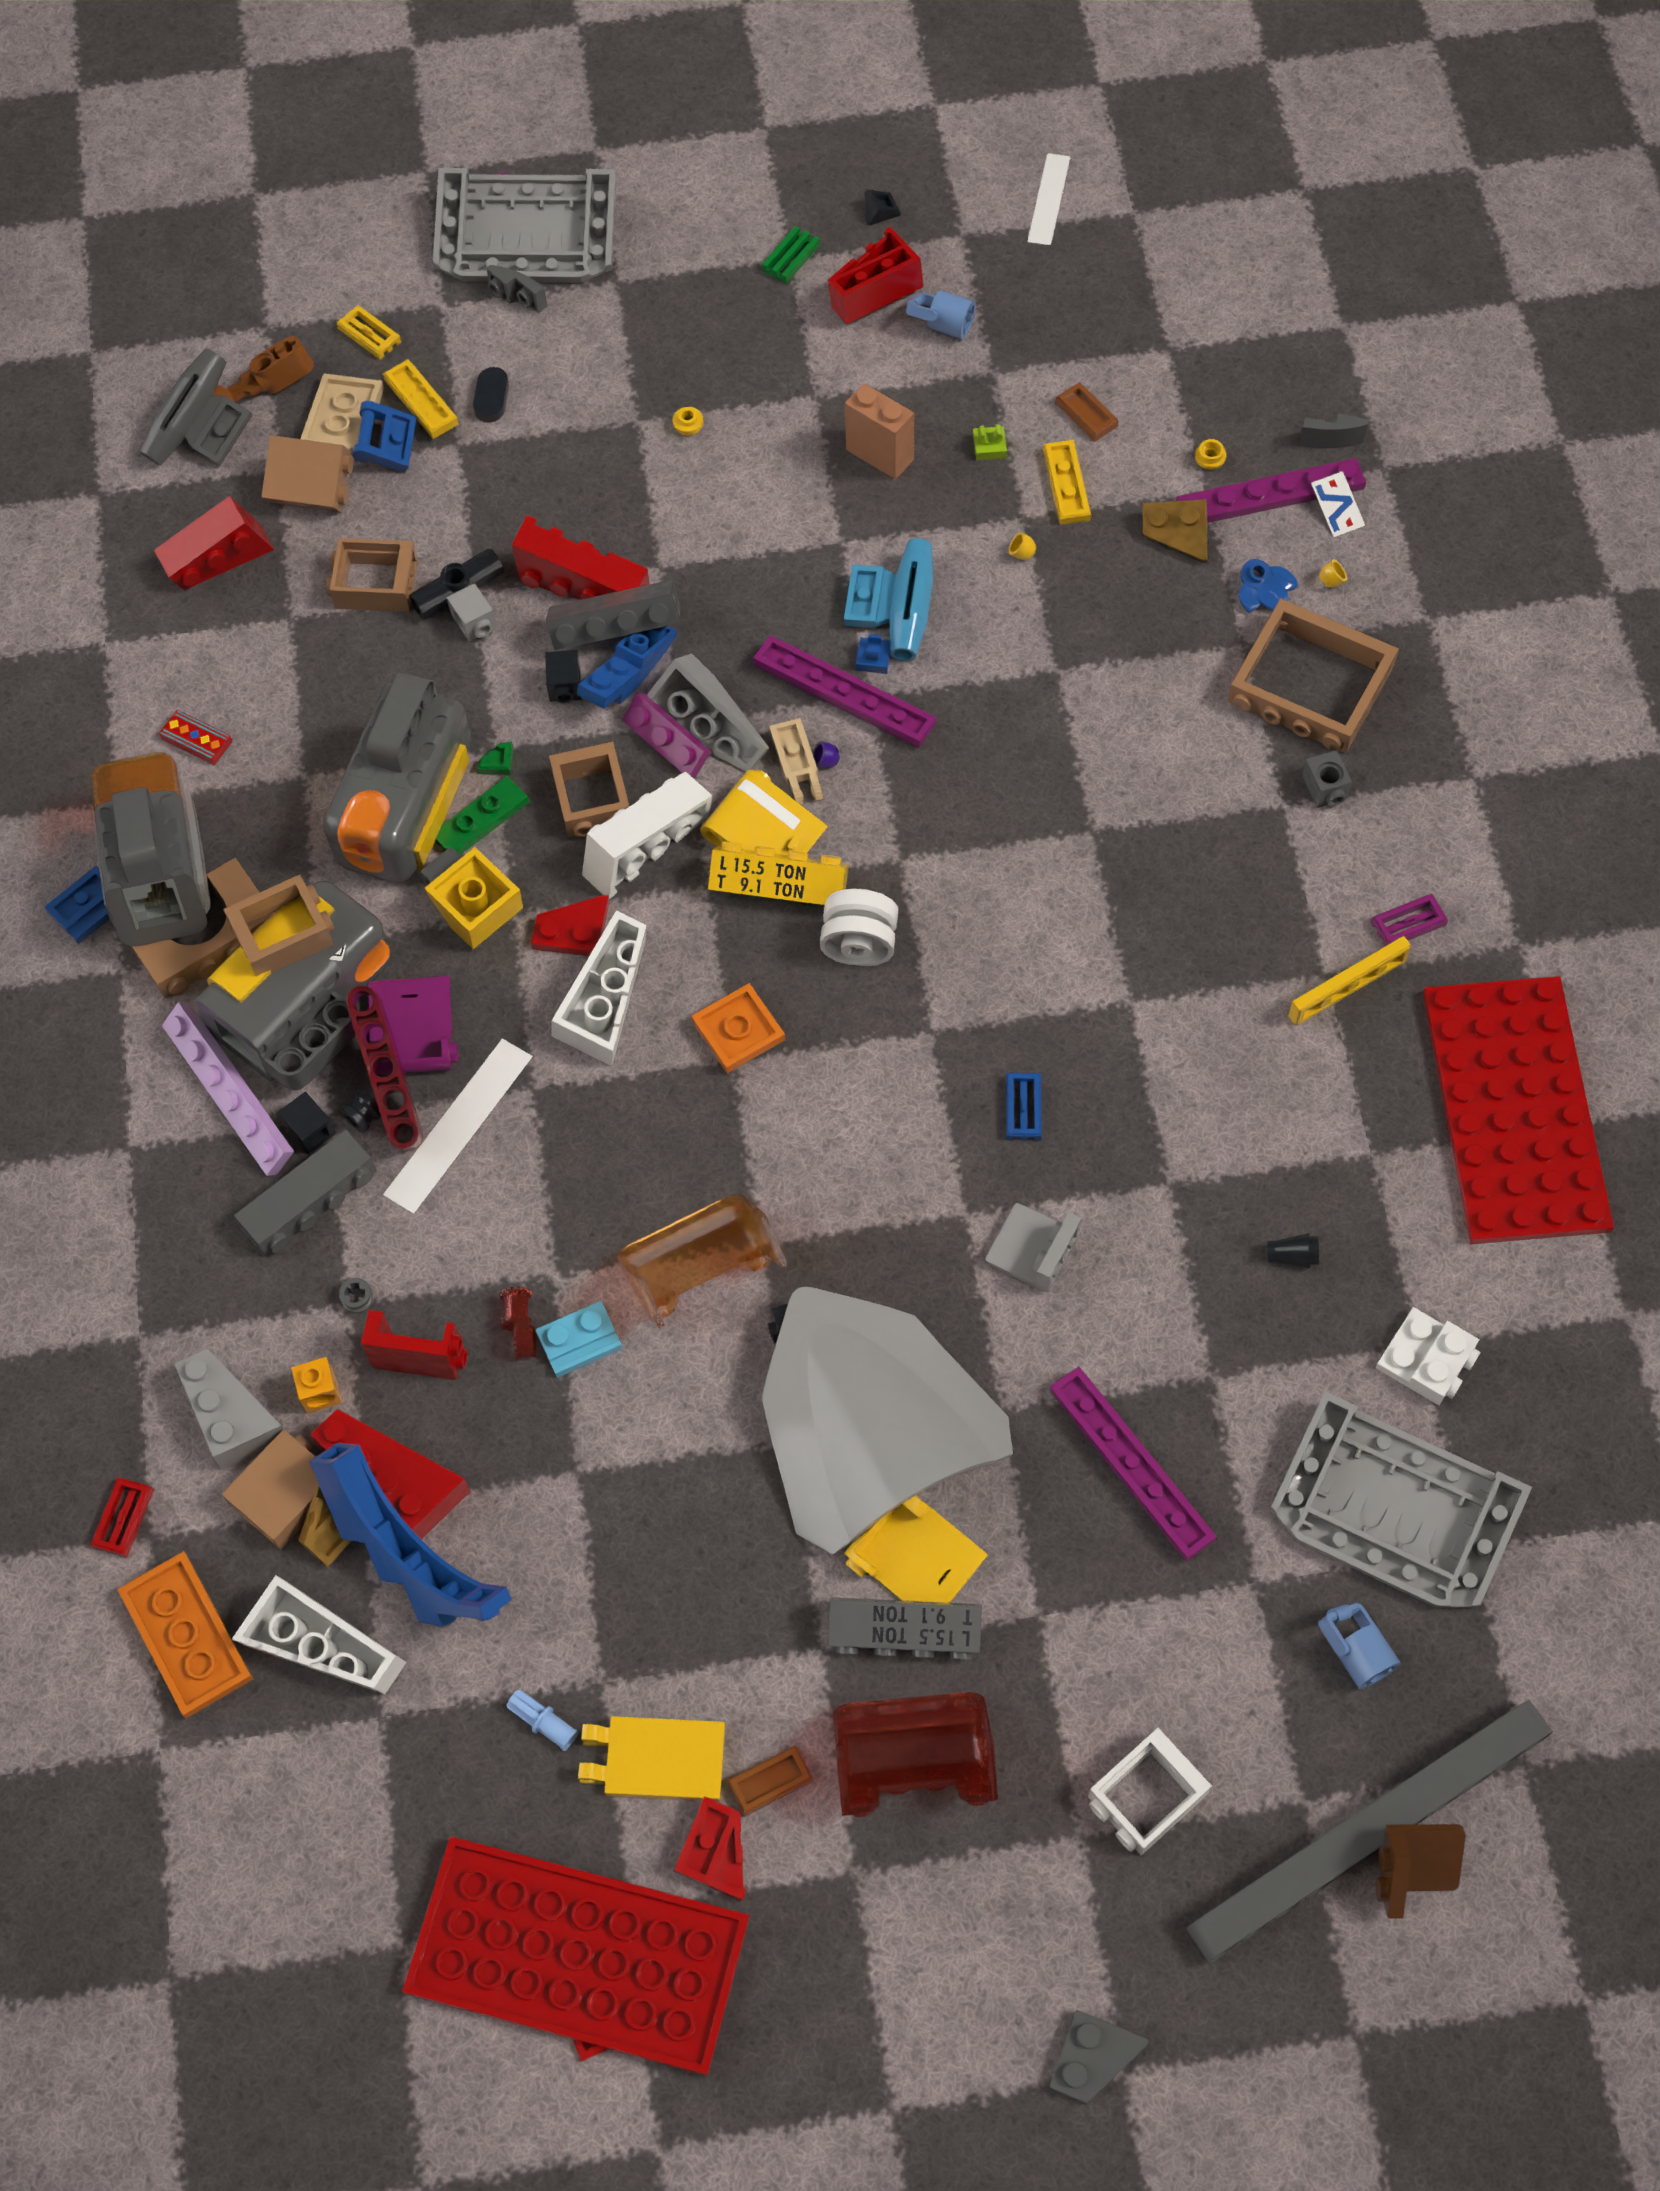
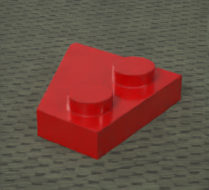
(571, 928)

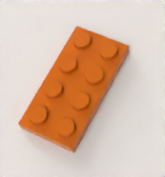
(185, 1634)

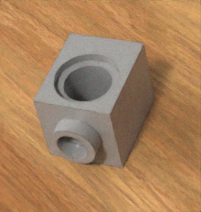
(472, 612)

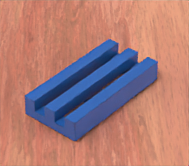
(1023, 1133)

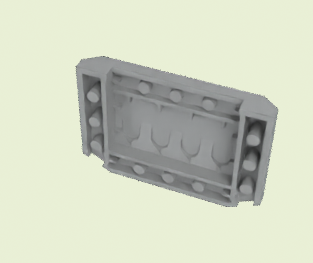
(527, 223)
(1398, 1506)

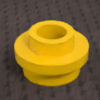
(691, 426)
(1213, 448)

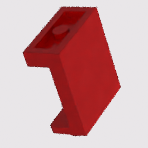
(413, 1354)

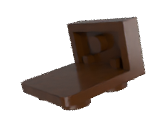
(1418, 1860)

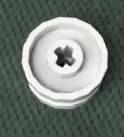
(859, 927)

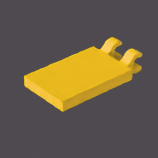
(657, 1758)

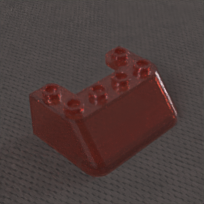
(912, 1747)

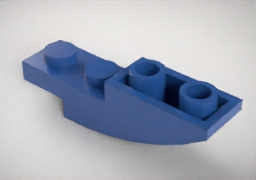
(628, 667)

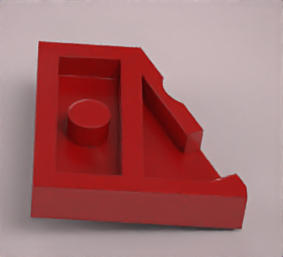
(714, 1850)

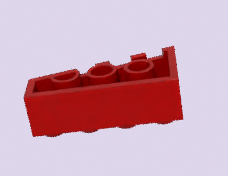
(571, 568)

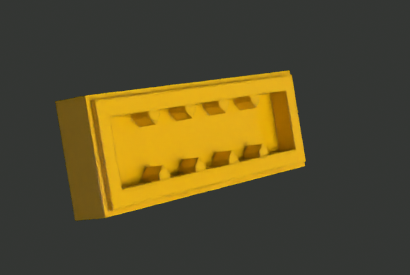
(421, 399)

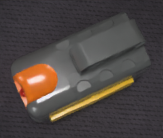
(399, 781)
(280, 1014)

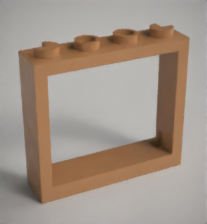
(1328, 635)

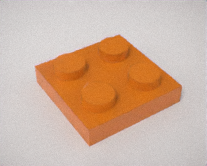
(738, 1028)

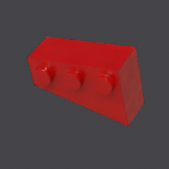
(876, 278)
(213, 545)

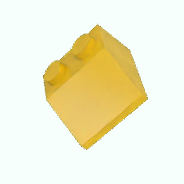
(474, 897)

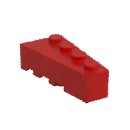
(412, 1483)

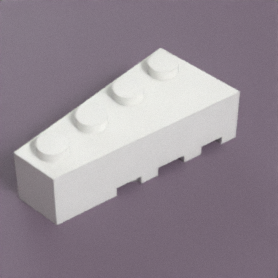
(643, 832)
(600, 995)
(310, 1635)

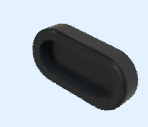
(491, 394)

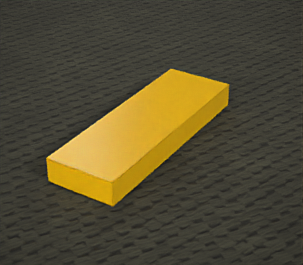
(1066, 482)

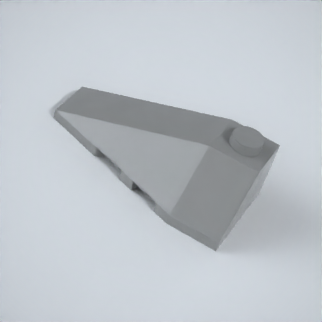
(708, 712)

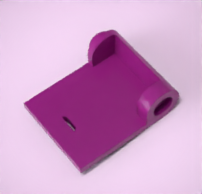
(419, 1023)

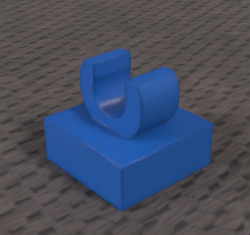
(873, 654)

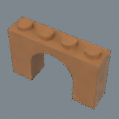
(178, 965)

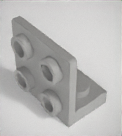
(1033, 1246)

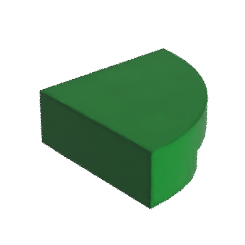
(497, 760)

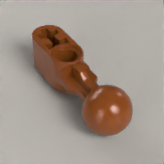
(271, 370)

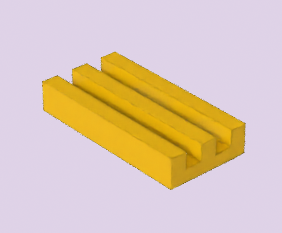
(384, 345)

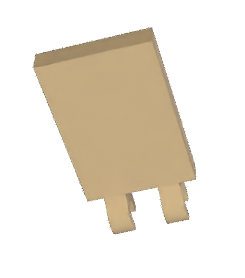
(337, 408)

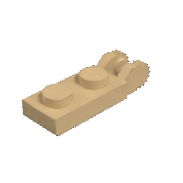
(795, 758)

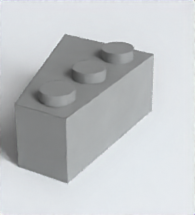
(226, 1411)

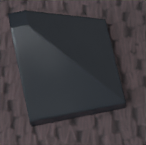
(880, 206)

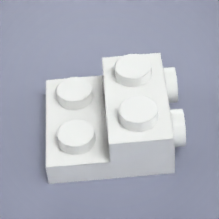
(1429, 1356)

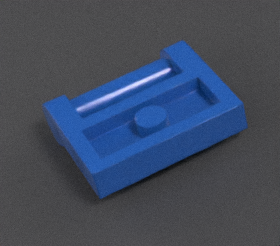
(394, 439)

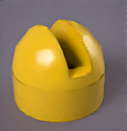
(1022, 546)
(1332, 574)

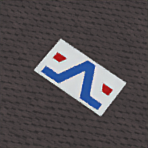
(1338, 504)

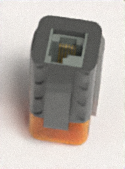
(148, 849)

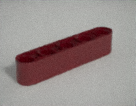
(376, 1053)

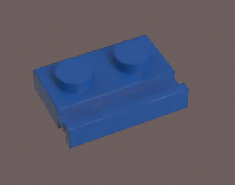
(80, 906)

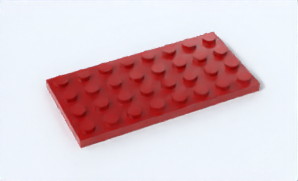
(1517, 1111)
(577, 1955)

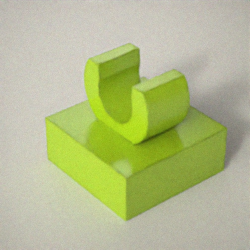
(989, 442)

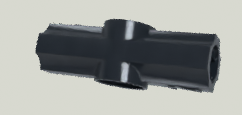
(476, 570)

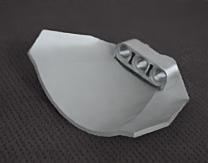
(868, 1414)

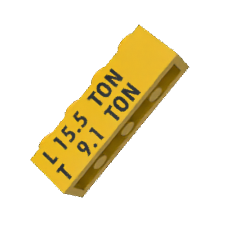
(776, 875)

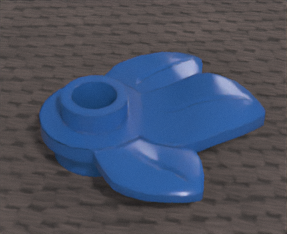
(1265, 589)

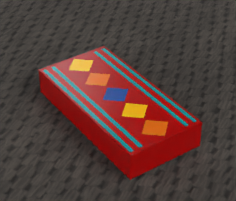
(195, 737)

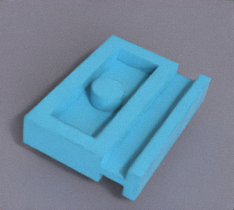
(579, 1339)

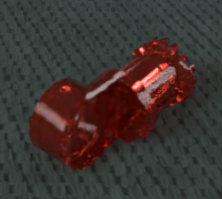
(516, 1319)

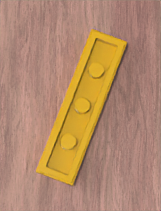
(1349, 981)

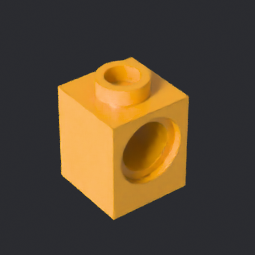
(316, 1385)

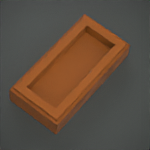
(1087, 411)
(770, 1780)

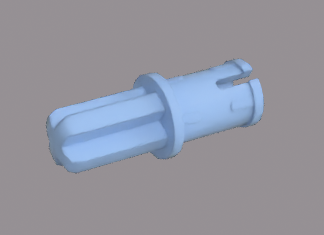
(542, 1719)

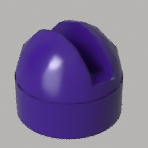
(826, 755)

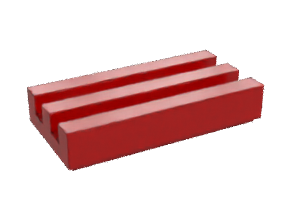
(135, 1520)

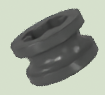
(348, 1287)

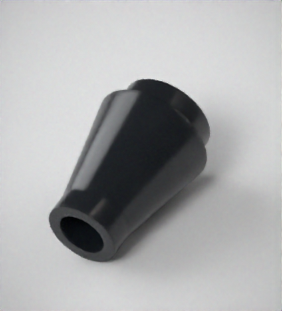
(1295, 1250)

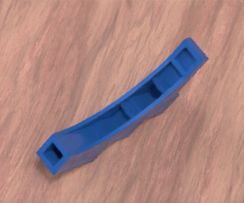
(399, 1556)

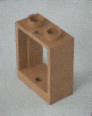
(378, 553)
(581, 764)
(292, 948)

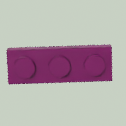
(666, 735)

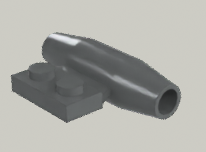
(196, 414)

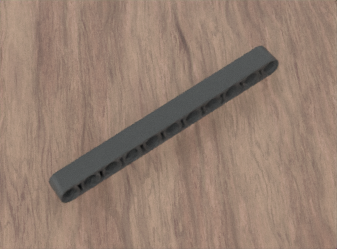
(1365, 1831)

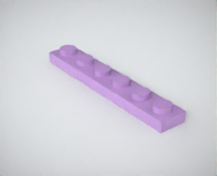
(227, 1088)

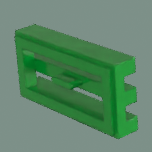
(782, 250)

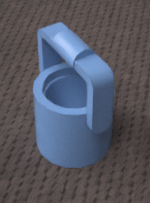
(947, 312)
(1364, 1652)

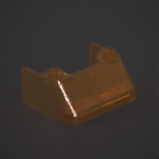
(697, 1250)

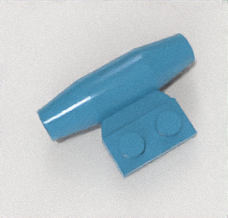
(900, 599)

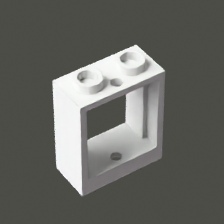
(1175, 1764)

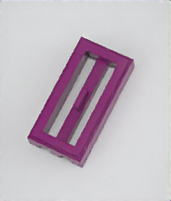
(1423, 928)

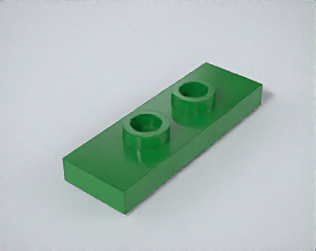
(481, 816)

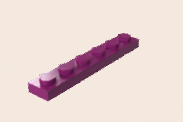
(1273, 491)
(844, 691)
(1133, 1464)

